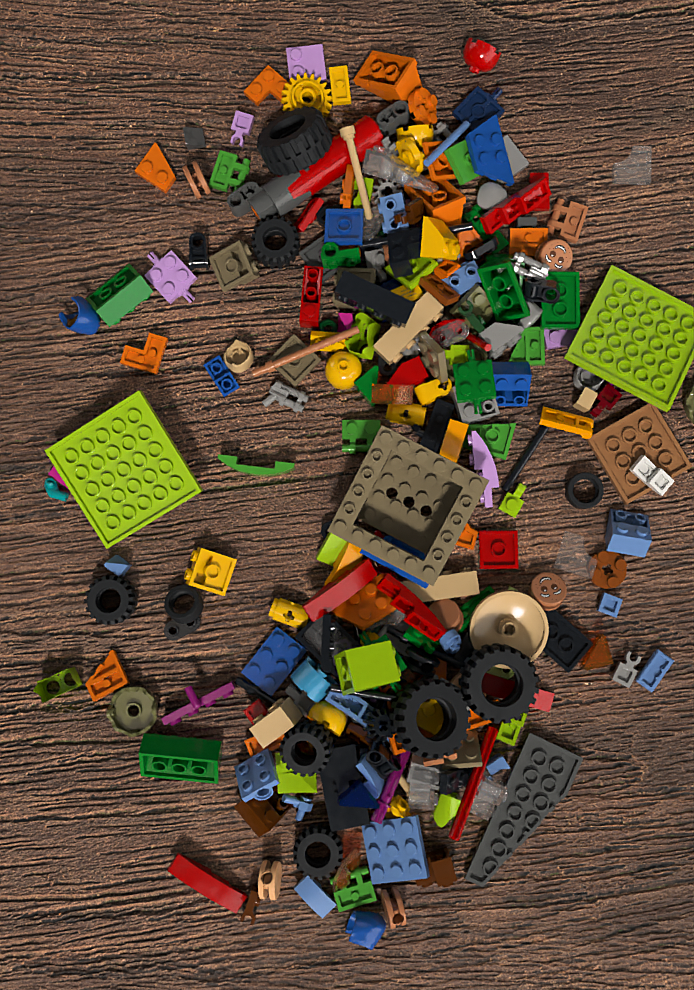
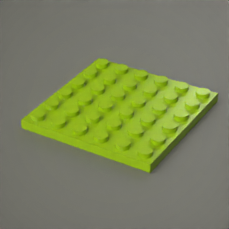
(636, 338)
(123, 469)

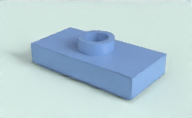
(654, 670)

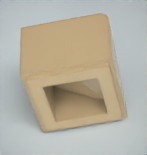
(585, 400)

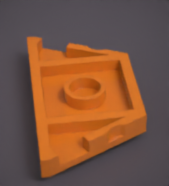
(365, 606)

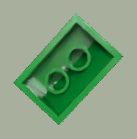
(503, 289)
(119, 295)

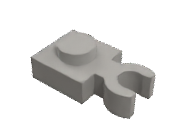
(624, 672)

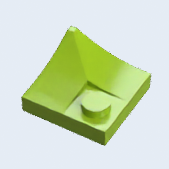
(293, 783)

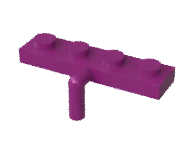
(192, 707)

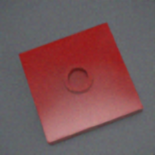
(498, 549)

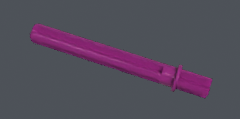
(389, 789)

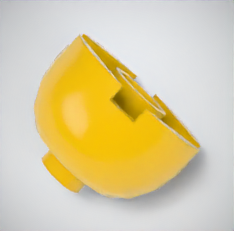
(420, 133)
(343, 370)
(329, 716)

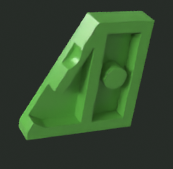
(530, 347)

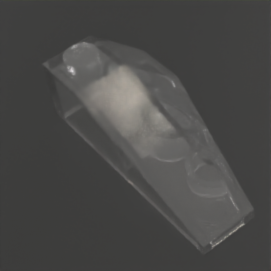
(389, 167)

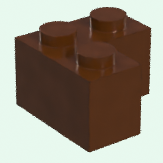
(440, 869)

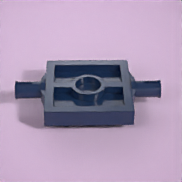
(478, 108)

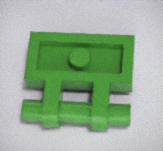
(224, 171)
(359, 430)
(357, 893)

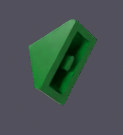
(365, 382)

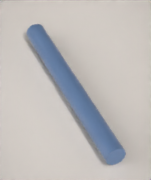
(446, 143)

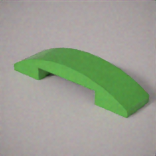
(280, 467)

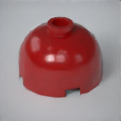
(480, 56)

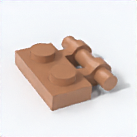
(572, 223)

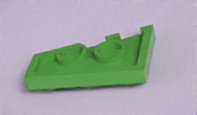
(495, 436)

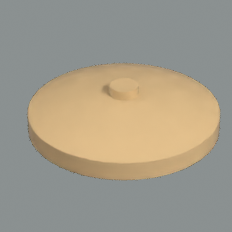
(511, 620)

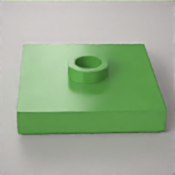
(460, 162)

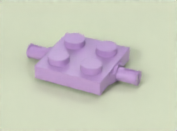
(171, 277)

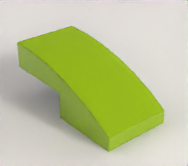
(509, 732)

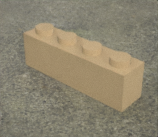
(397, 340)
(446, 586)

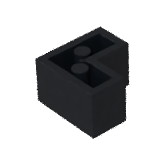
(402, 248)

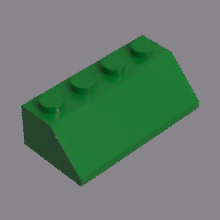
(180, 758)

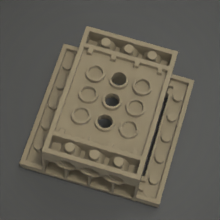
(430, 481)

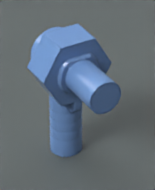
(303, 804)

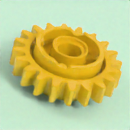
(307, 88)

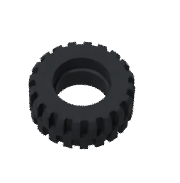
(294, 141)
(523, 690)
(454, 715)

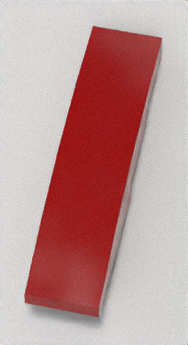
(515, 205)
(340, 590)
(415, 611)
(502, 687)
(207, 883)

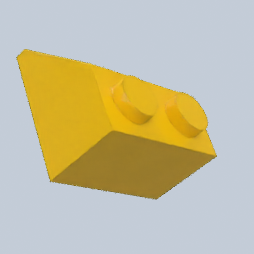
(438, 240)

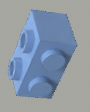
(390, 206)
(464, 278)

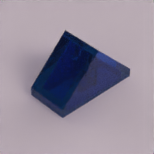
(357, 796)

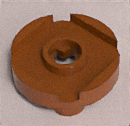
(618, 570)

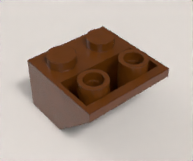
(263, 814)

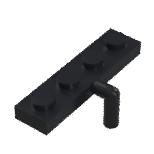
(436, 425)

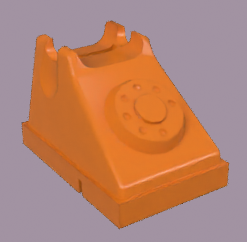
(389, 76)
(443, 204)

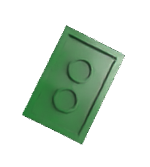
(566, 311)

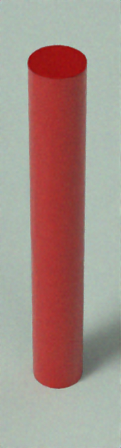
(478, 341)

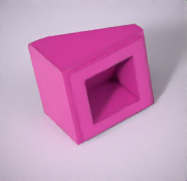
(345, 321)

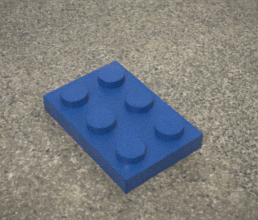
(274, 661)

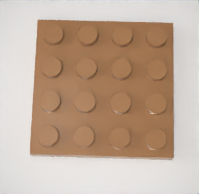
(629, 438)

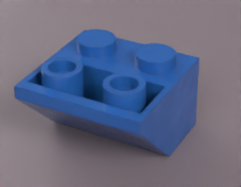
(512, 383)

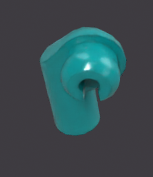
(53, 490)

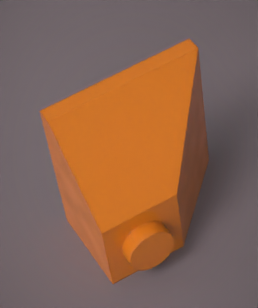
(440, 168)

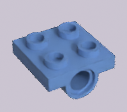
(257, 776)

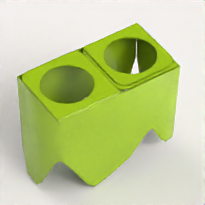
(354, 343)
(41, 686)
(446, 808)

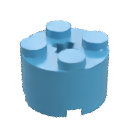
(312, 679)

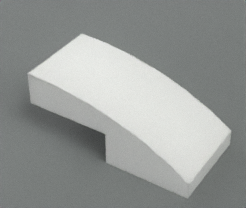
(652, 476)

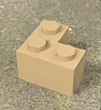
(280, 719)

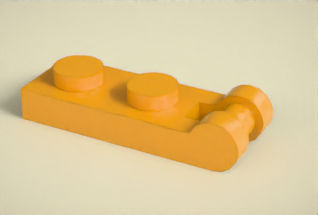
(567, 422)

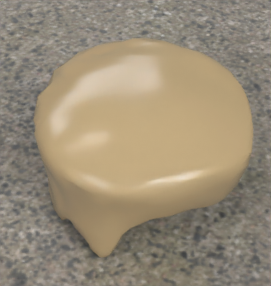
(238, 356)

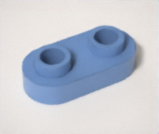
(450, 642)

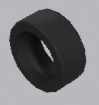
(599, 490)
(176, 593)

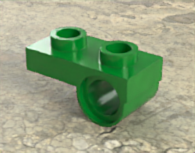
(346, 257)

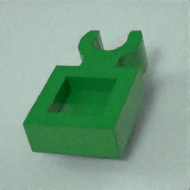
(418, 639)

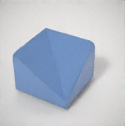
(118, 565)
(496, 763)

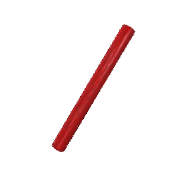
(472, 785)

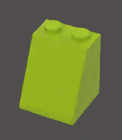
(367, 667)

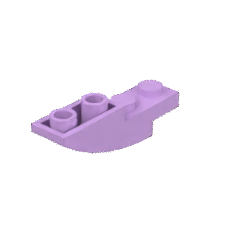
(482, 460)

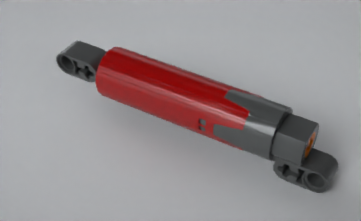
(289, 191)

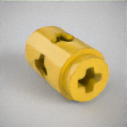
(416, 414)
(280, 609)

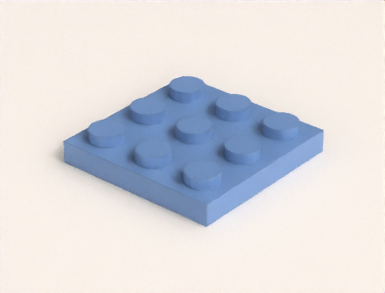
(395, 850)

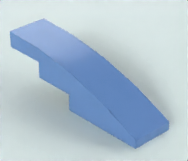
(351, 706)

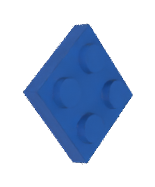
(344, 226)

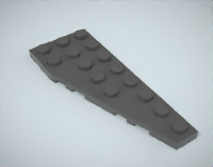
(534, 788)

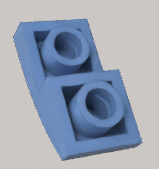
(373, 782)
(315, 896)

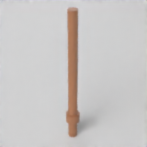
(271, 366)

